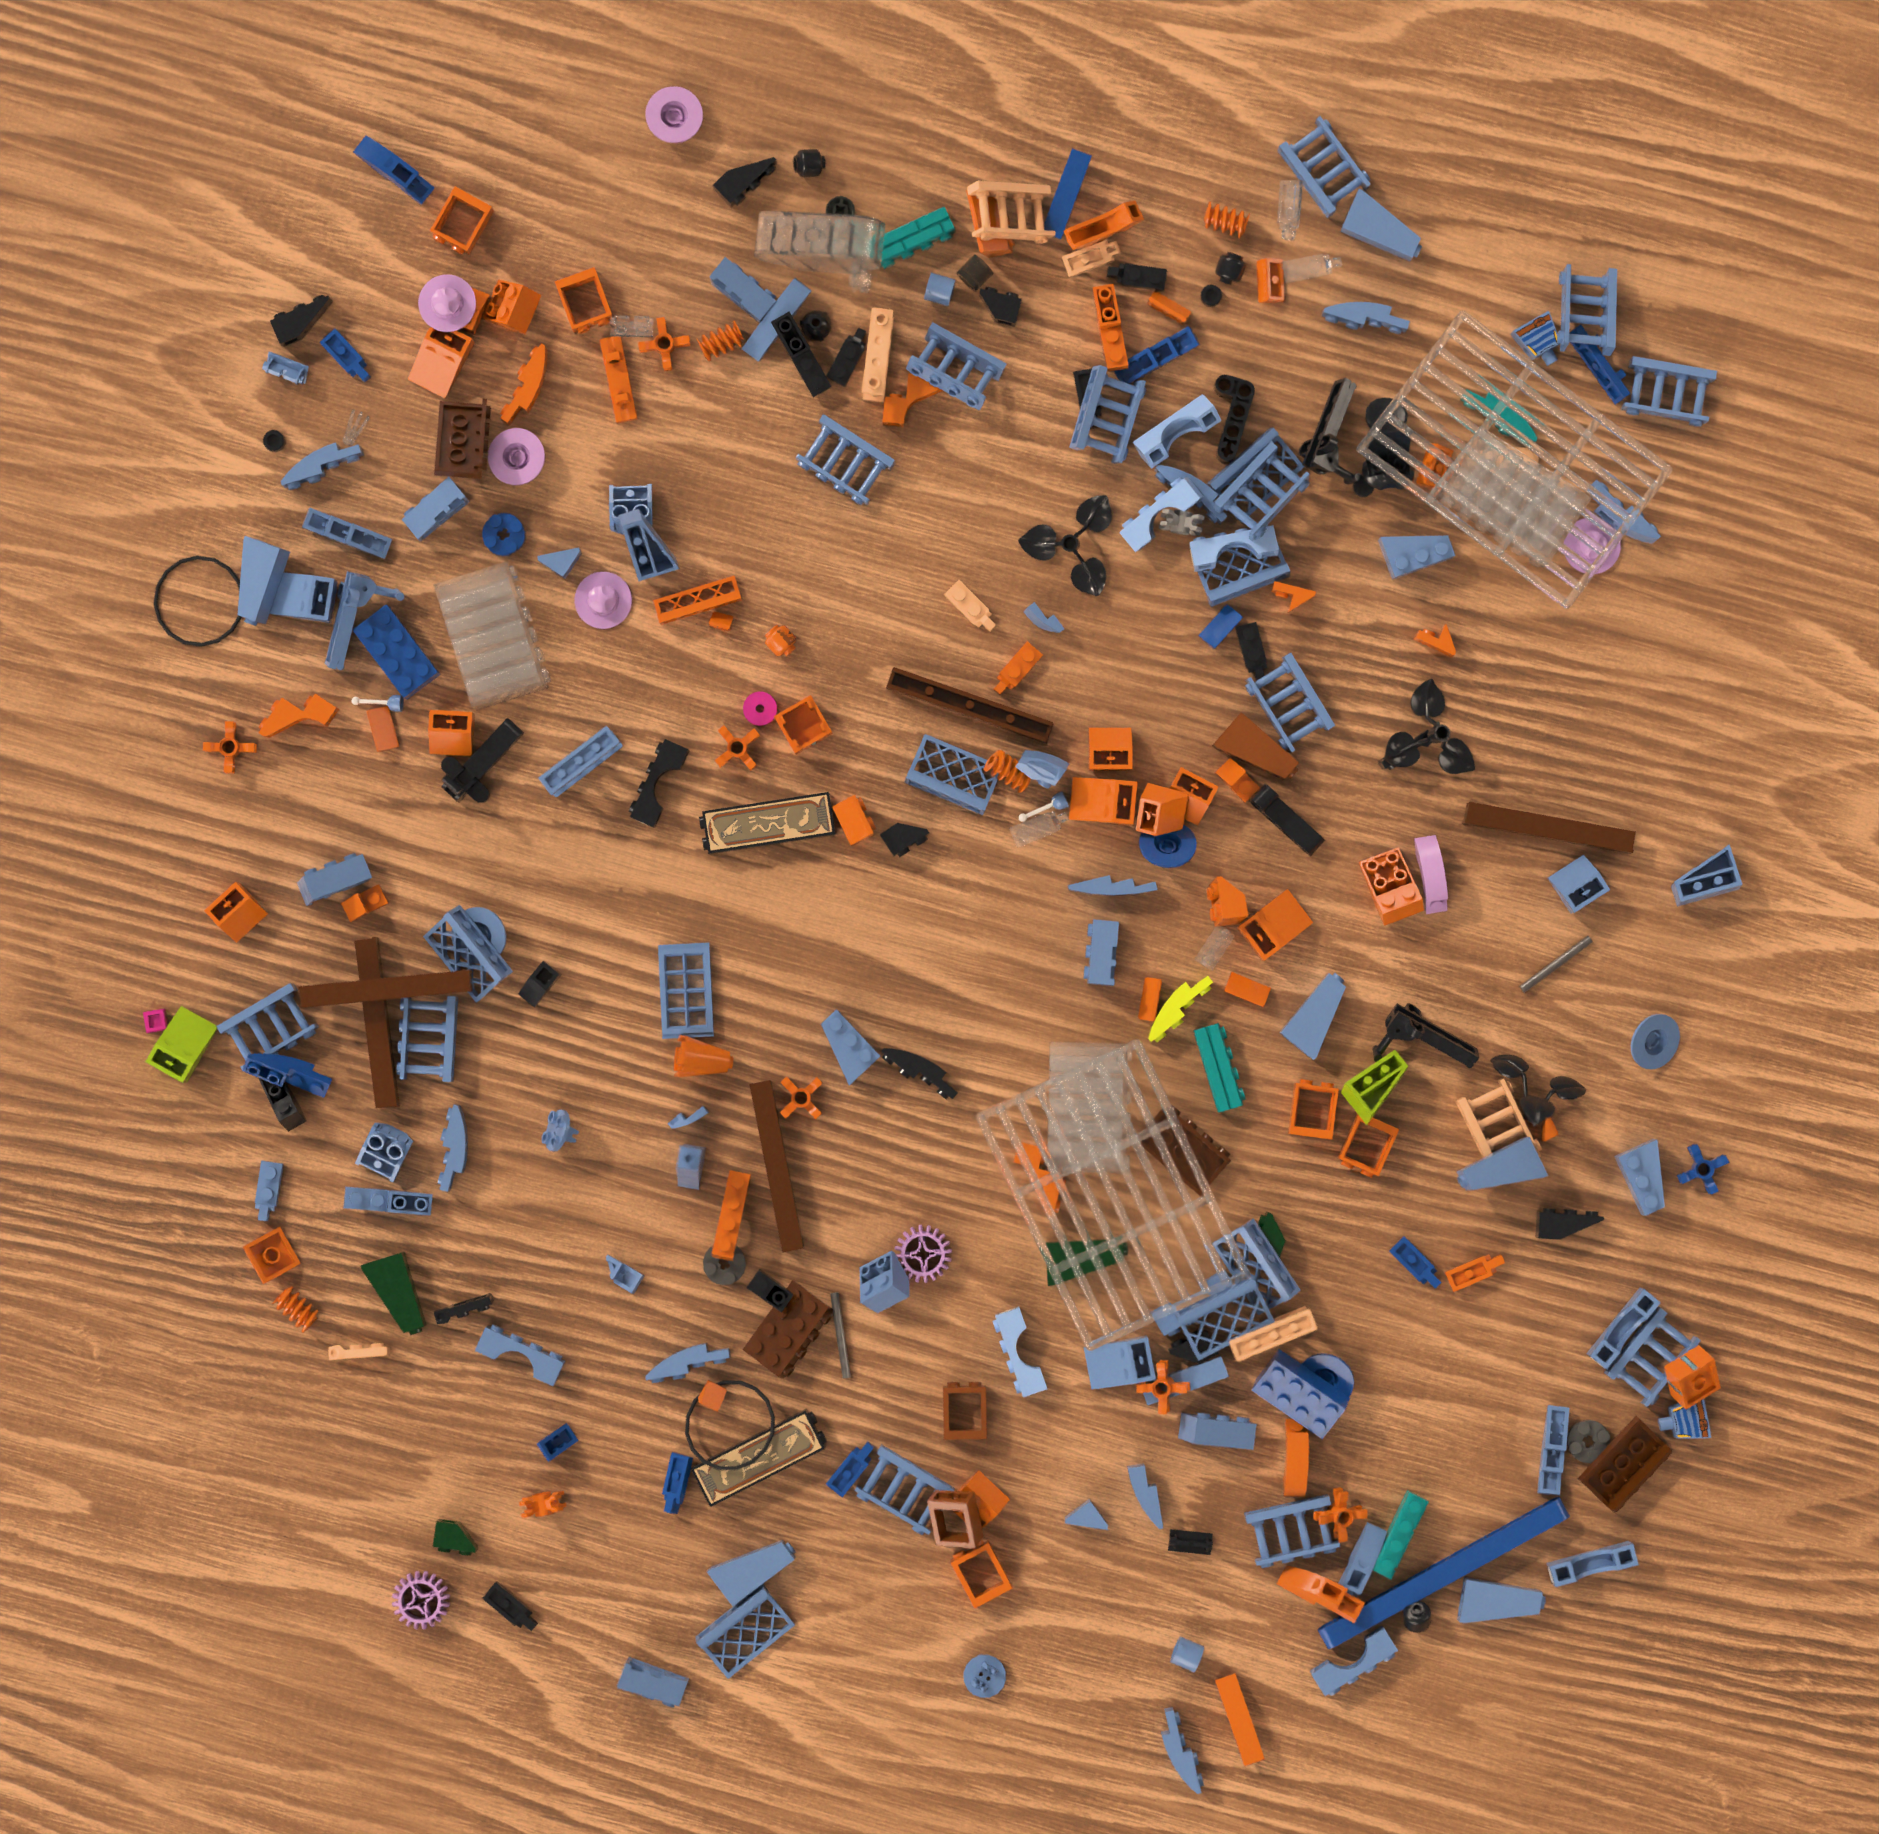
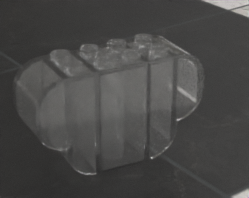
(820, 241)

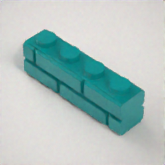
(915, 236)
(1218, 1067)
(1400, 1533)

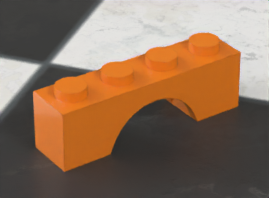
(731, 1215)

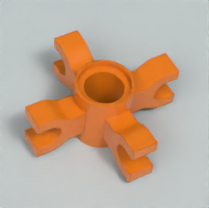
(647, 346)
(728, 755)
(229, 761)
(793, 1089)
(1173, 1387)
(542, 1504)
(1335, 1510)

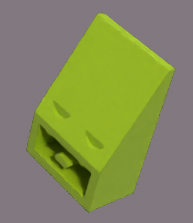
(182, 1045)

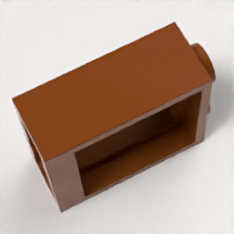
(974, 1433)
(955, 1501)

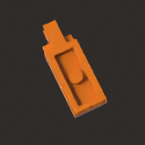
(1018, 667)
(1473, 1271)

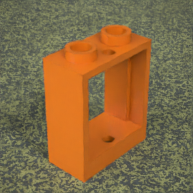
(471, 201)
(577, 280)
(1312, 1132)
(1366, 1170)
(990, 1593)

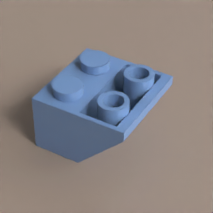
(1578, 884)
(883, 1283)

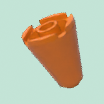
(700, 1058)

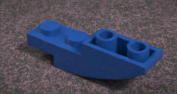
(394, 169)
(287, 1069)

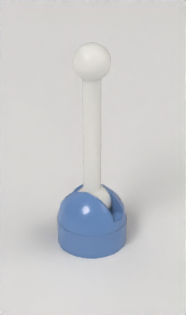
(394, 703)
(1058, 801)

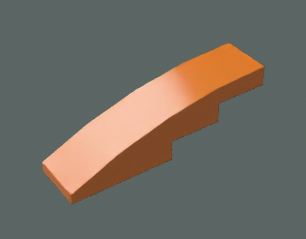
(1240, 1720)

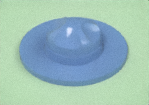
(490, 926)
(1655, 1041)

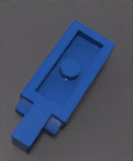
(345, 355)
(1415, 1262)
(850, 1469)
(676, 1481)

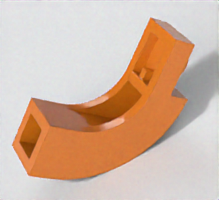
(1296, 1459)

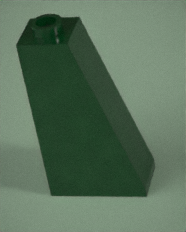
(1078, 1247)
(397, 1290)

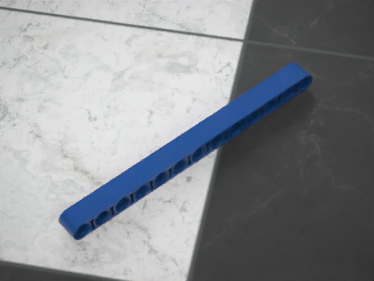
(1446, 1571)

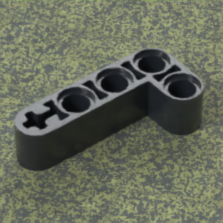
(1232, 420)
(1286, 820)

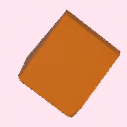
(721, 621)
(1548, 1130)
(712, 1395)

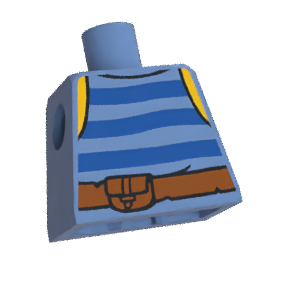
(1538, 338)
(1686, 1423)

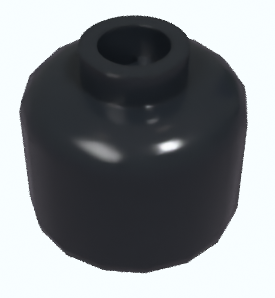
(809, 163)
(1230, 268)
(1417, 1617)

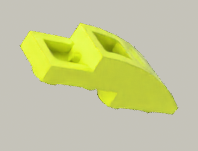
(1170, 1012)

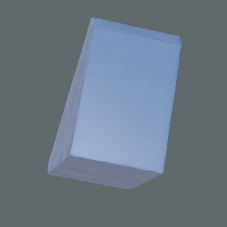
(561, 561)
(1086, 1516)

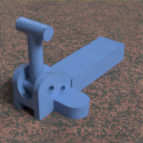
(352, 594)

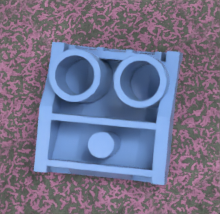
(627, 499)
(1042, 767)
(384, 1150)

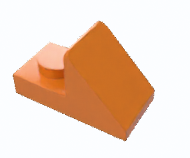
(1298, 595)
(1442, 644)
(1237, 780)
(364, 903)

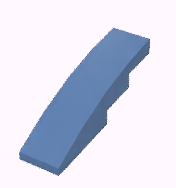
(765, 334)
(346, 533)
(1104, 886)
(1197, 1375)
(1553, 1450)

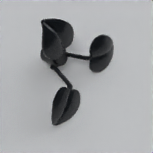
(1040, 544)
(1402, 750)
(1534, 1108)

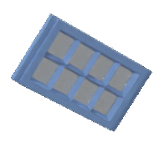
(686, 990)

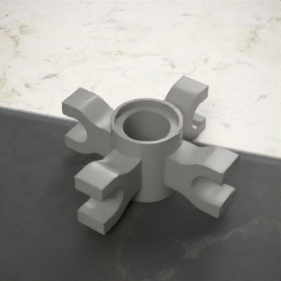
(1181, 522)

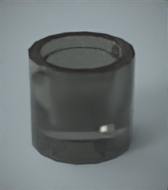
(974, 273)

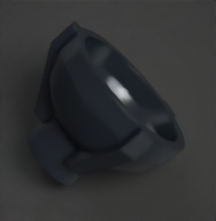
(819, 332)

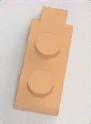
(1090, 257)

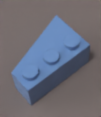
(742, 289)
(1101, 952)

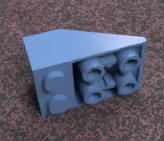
(305, 597)
(1120, 1363)

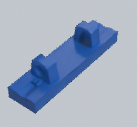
(1601, 368)

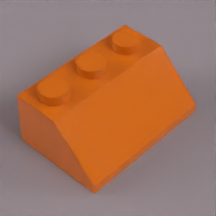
(996, 246)

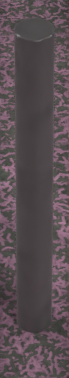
(1556, 964)
(839, 1328)

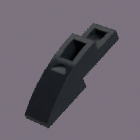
(801, 354)
(912, 1064)

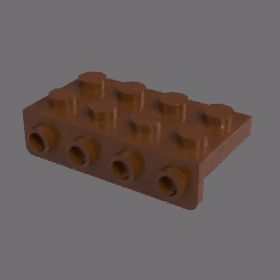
(461, 439)
(1210, 1158)
(786, 1335)
(1625, 1464)

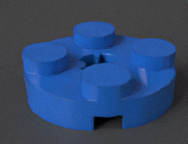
(508, 545)

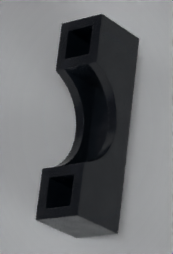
(669, 757)

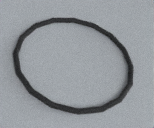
(157, 594)
(748, 1462)

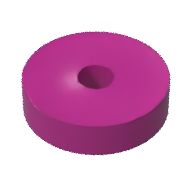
(753, 701)

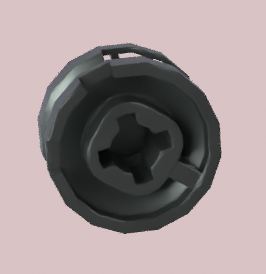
(841, 206)

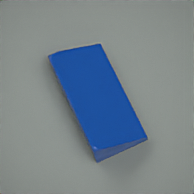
(1220, 626)

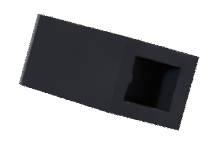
(1002, 307)
(902, 836)
(539, 983)
(770, 1290)
(1183, 1349)

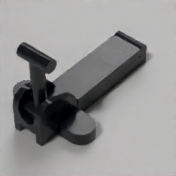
(1321, 451)
(466, 779)
(1408, 1024)

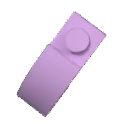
(1432, 874)

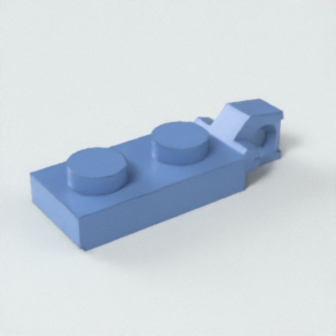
(268, 1188)

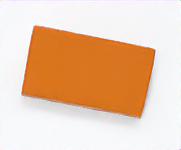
(1270, 280)
(1169, 307)
(1433, 464)
(382, 729)
(1247, 989)
(1150, 999)

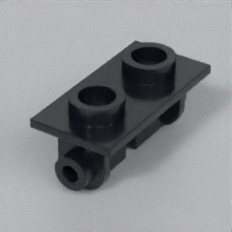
(1190, 1542)

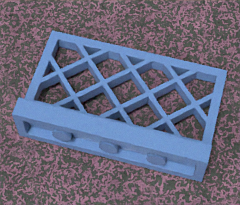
(1243, 460)
(1246, 584)
(941, 788)
(476, 945)
(1266, 1260)
(1212, 1303)
(735, 1615)

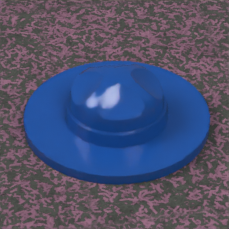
(1169, 849)
(1332, 1370)

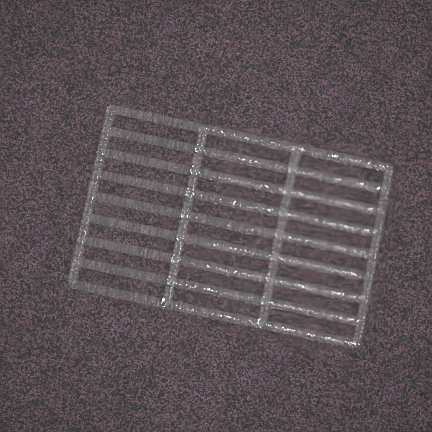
(1480, 433)
(1095, 1158)

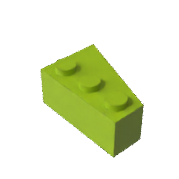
(1373, 1085)

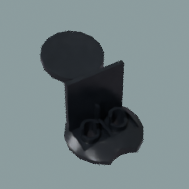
(1371, 473)

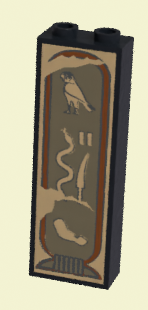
(767, 823)
(792, 1442)

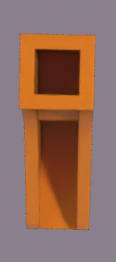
(1103, 226)
(897, 407)
(287, 715)
(1036, 1159)

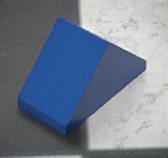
(557, 1442)

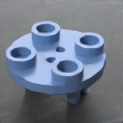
(558, 1130)
(990, 1667)

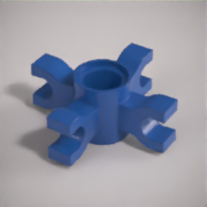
(1698, 1159)

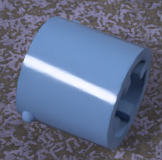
(939, 289)
(1187, 1654)

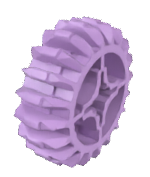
(924, 1268)
(416, 1590)

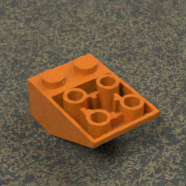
(440, 360)
(1103, 800)
(1391, 886)
(1275, 925)

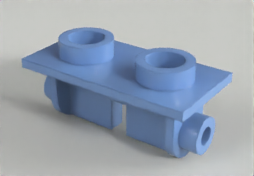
(288, 368)

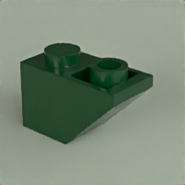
(1272, 1232)
(453, 1536)

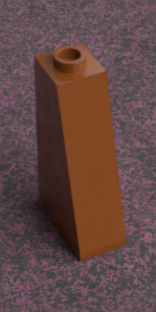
(1253, 746)

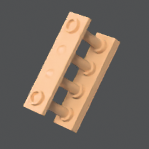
(1019, 193)
(877, 355)
(1476, 1127)
(1282, 1330)

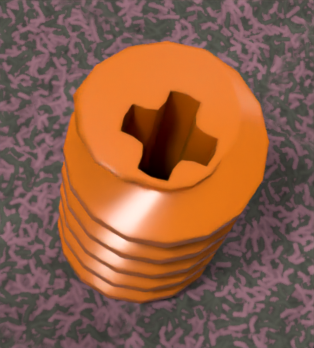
(1225, 219)
(721, 341)
(1005, 766)
(296, 1308)

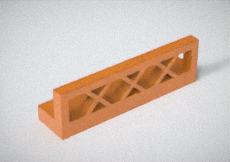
(699, 607)

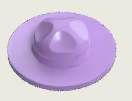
(674, 114)
(447, 303)
(516, 456)
(1586, 552)
(603, 600)

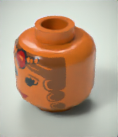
(780, 640)

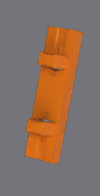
(618, 379)

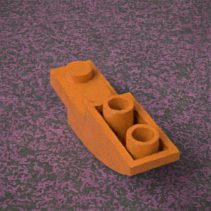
(1110, 327)
(532, 378)
(1321, 1590)

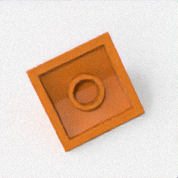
(271, 1255)

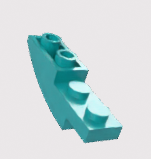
(1507, 414)

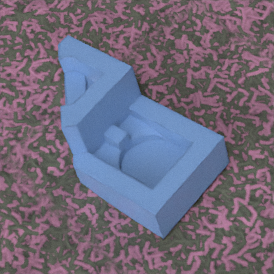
(1039, 619)
(680, 1120)
(624, 1275)

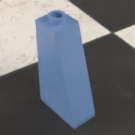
(1379, 228)
(259, 579)
(1313, 1018)
(1508, 1165)
(690, 1166)
(749, 1571)
(1493, 1600)

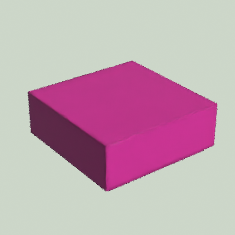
(155, 1020)

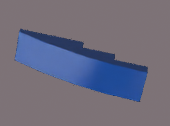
(1067, 192)
(1158, 355)

